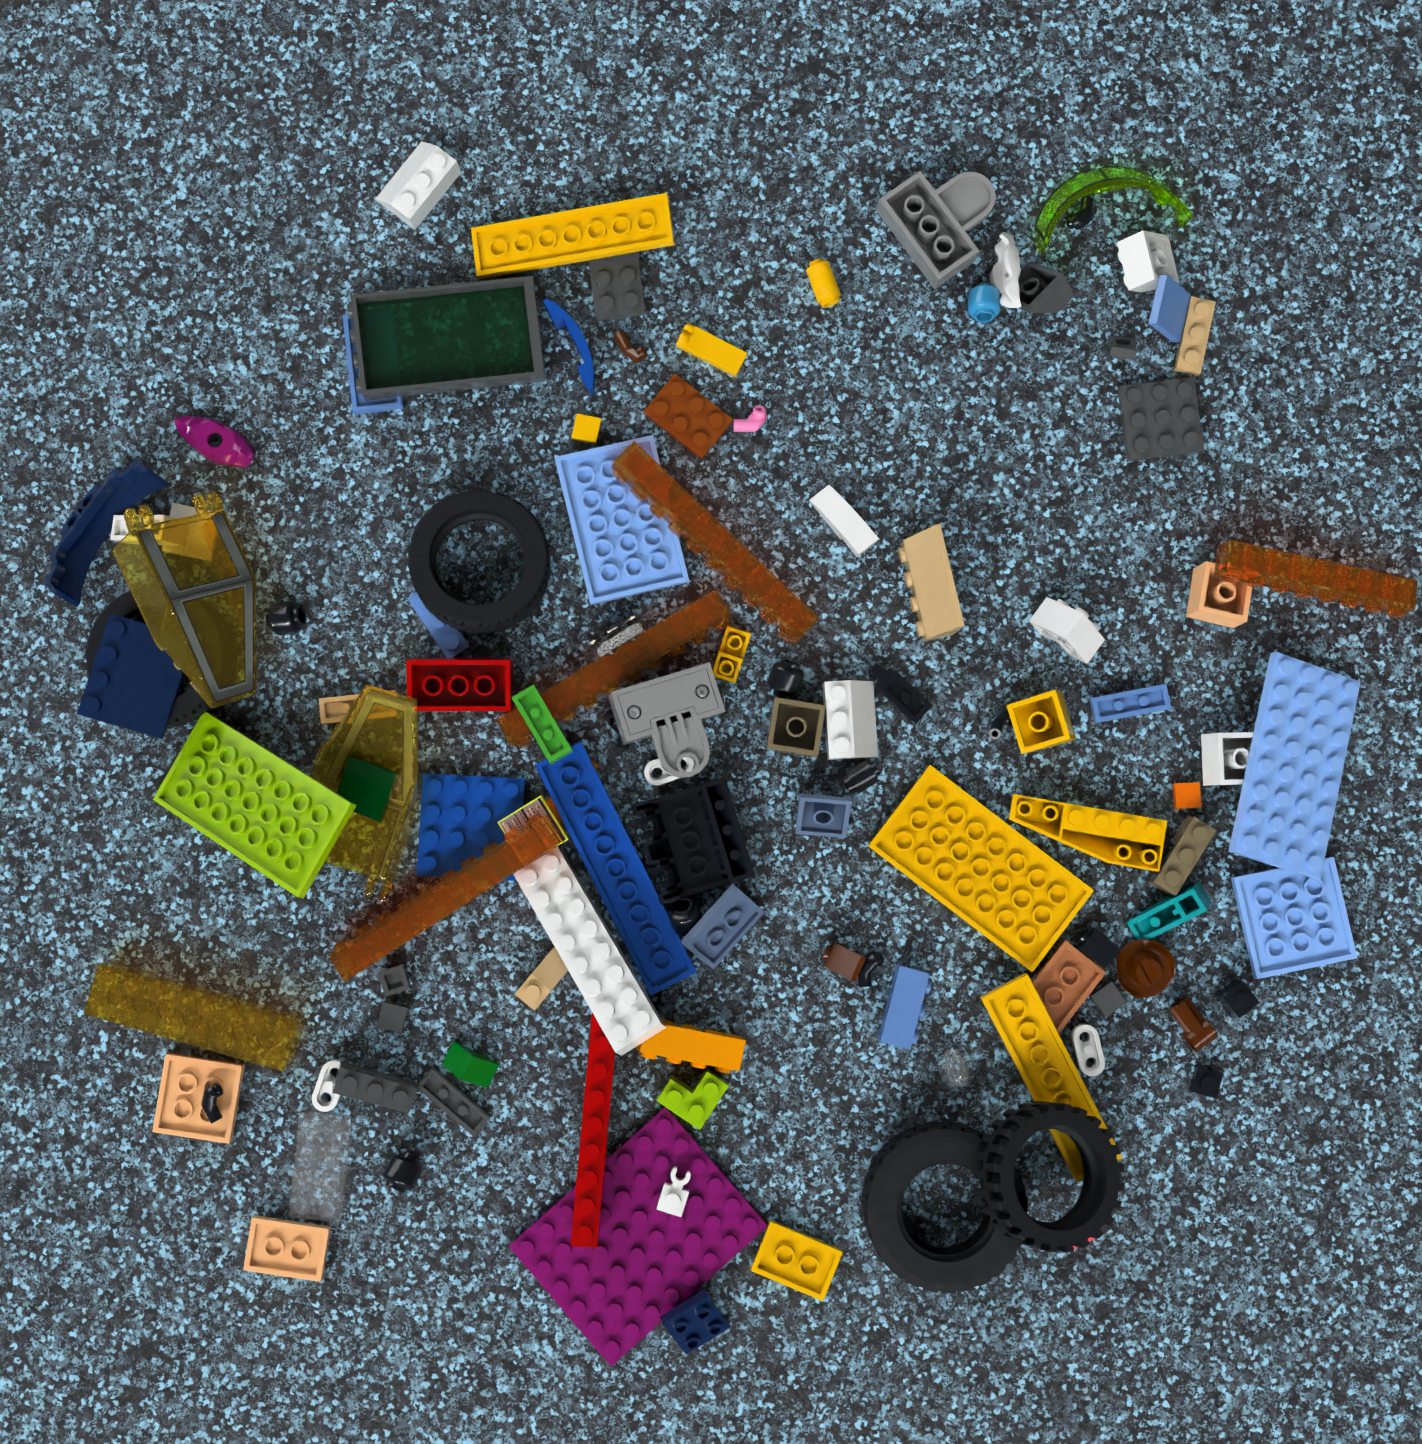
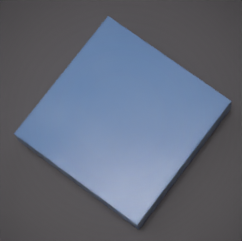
(1169, 308)

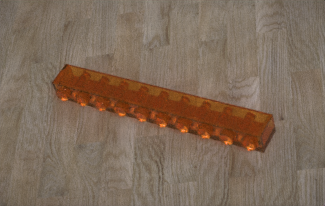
(714, 543)
(624, 664)
(446, 897)

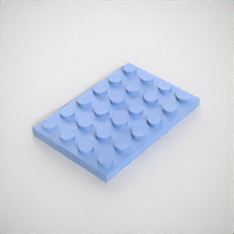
(615, 534)

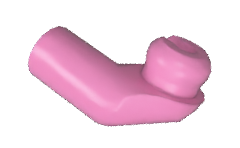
(753, 422)

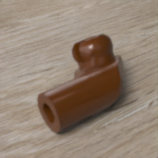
(627, 347)

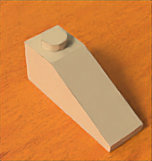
(542, 980)

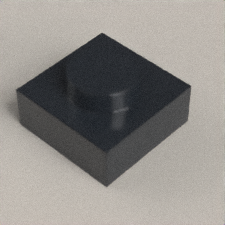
(1206, 1082)

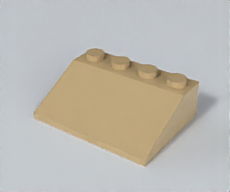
(931, 584)

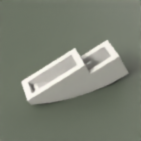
(844, 520)

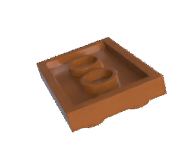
(688, 416)

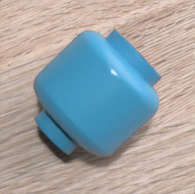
(984, 302)

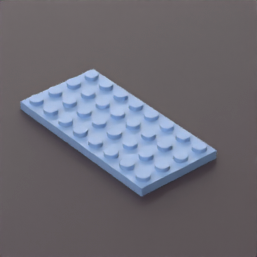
(1294, 766)

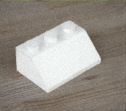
(419, 184)
(850, 719)

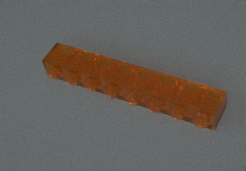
(1315, 578)

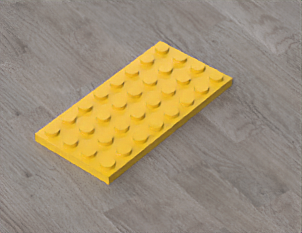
(980, 868)

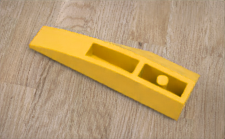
(1097, 832)

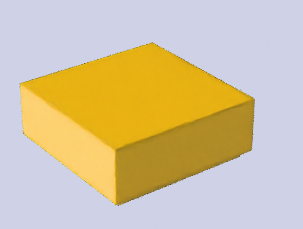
(586, 428)

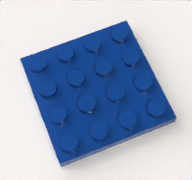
(462, 818)

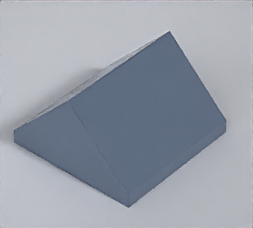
(823, 815)

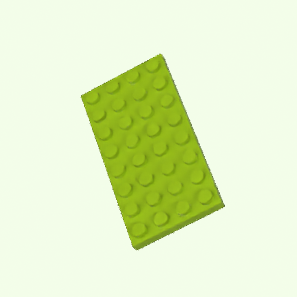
(254, 804)

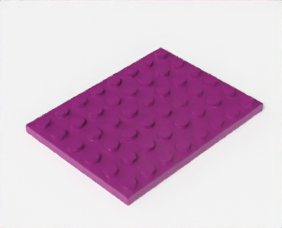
(643, 1255)

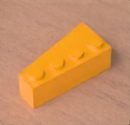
(695, 1046)

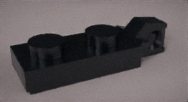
(900, 693)

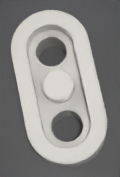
(665, 777)
(1089, 1048)
(324, 1085)

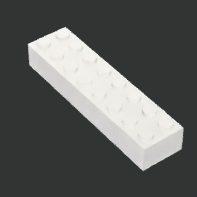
(589, 951)

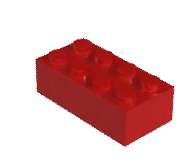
(461, 683)

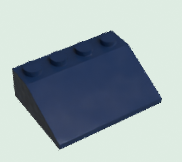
(131, 680)

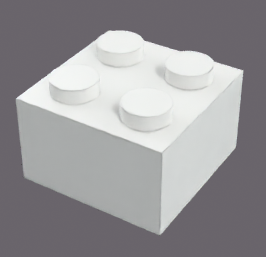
(1225, 757)

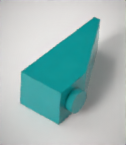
(1170, 912)

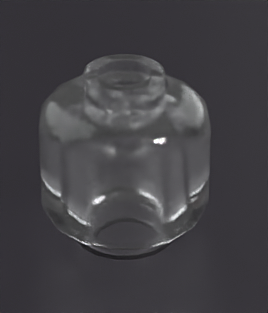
(956, 1069)

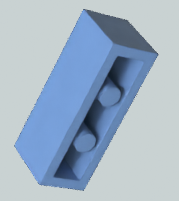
(904, 1007)

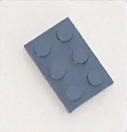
(722, 926)

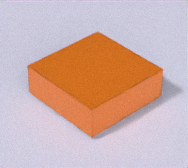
(1187, 795)

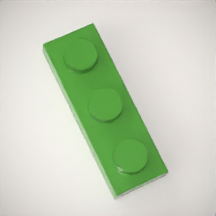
(542, 724)

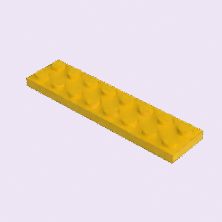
(572, 236)
(1040, 1057)

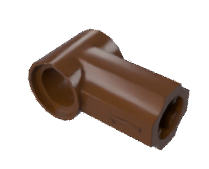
(1195, 1029)

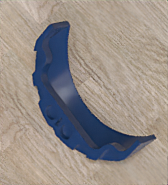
(92, 523)

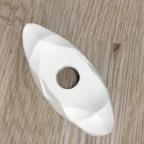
(1007, 271)

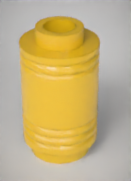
(823, 283)

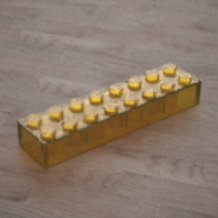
(194, 1015)

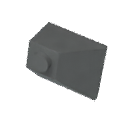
(1043, 289)

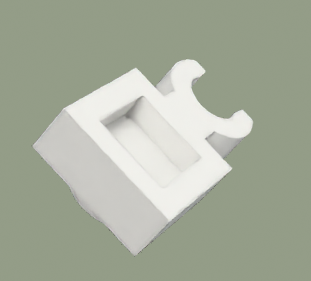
(674, 1195)

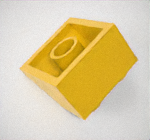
(1041, 721)

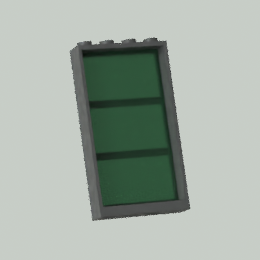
(446, 338)

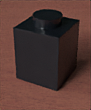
(1097, 947)
(1237, 998)

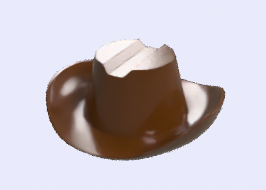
(1145, 968)

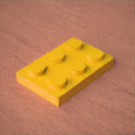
(796, 1260)

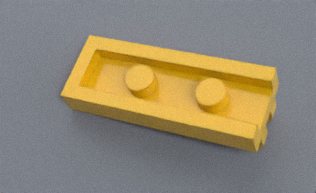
(711, 349)

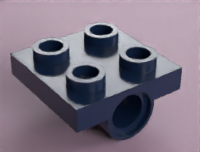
(695, 1321)

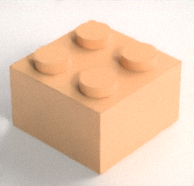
(1217, 600)

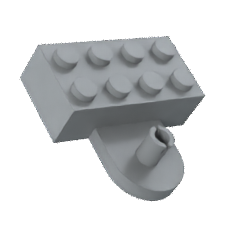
(936, 221)

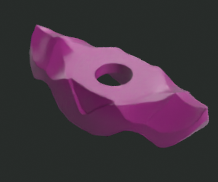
(234, 447)

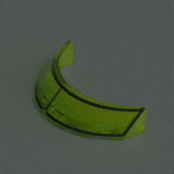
(1100, 181)

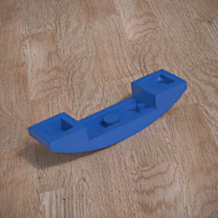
(560, 319)

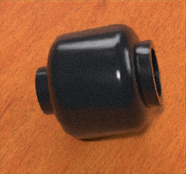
(286, 617)
(785, 678)
(684, 915)
(402, 1172)

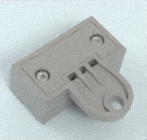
(671, 714)

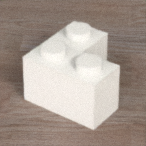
(1069, 628)

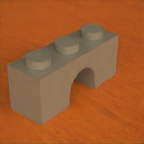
(1188, 847)

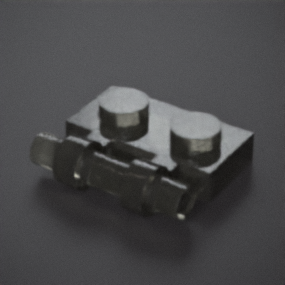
(624, 631)

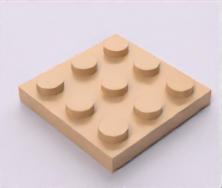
(181, 1096)

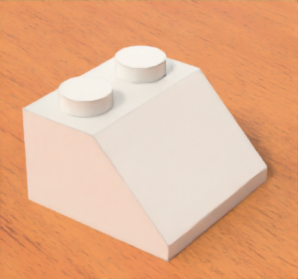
(1144, 259)

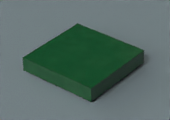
(367, 787)

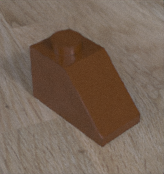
(843, 961)

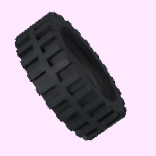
(1099, 1185)

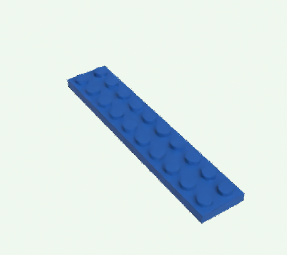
(616, 869)

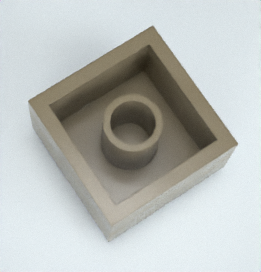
(795, 727)

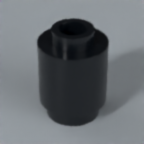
(861, 777)

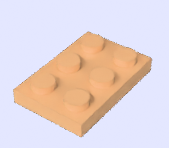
(287, 1248)

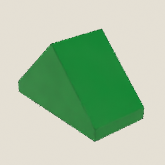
(470, 1065)

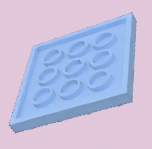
(1293, 920)

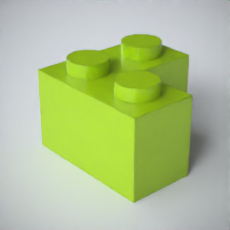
(696, 1103)

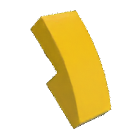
(731, 653)

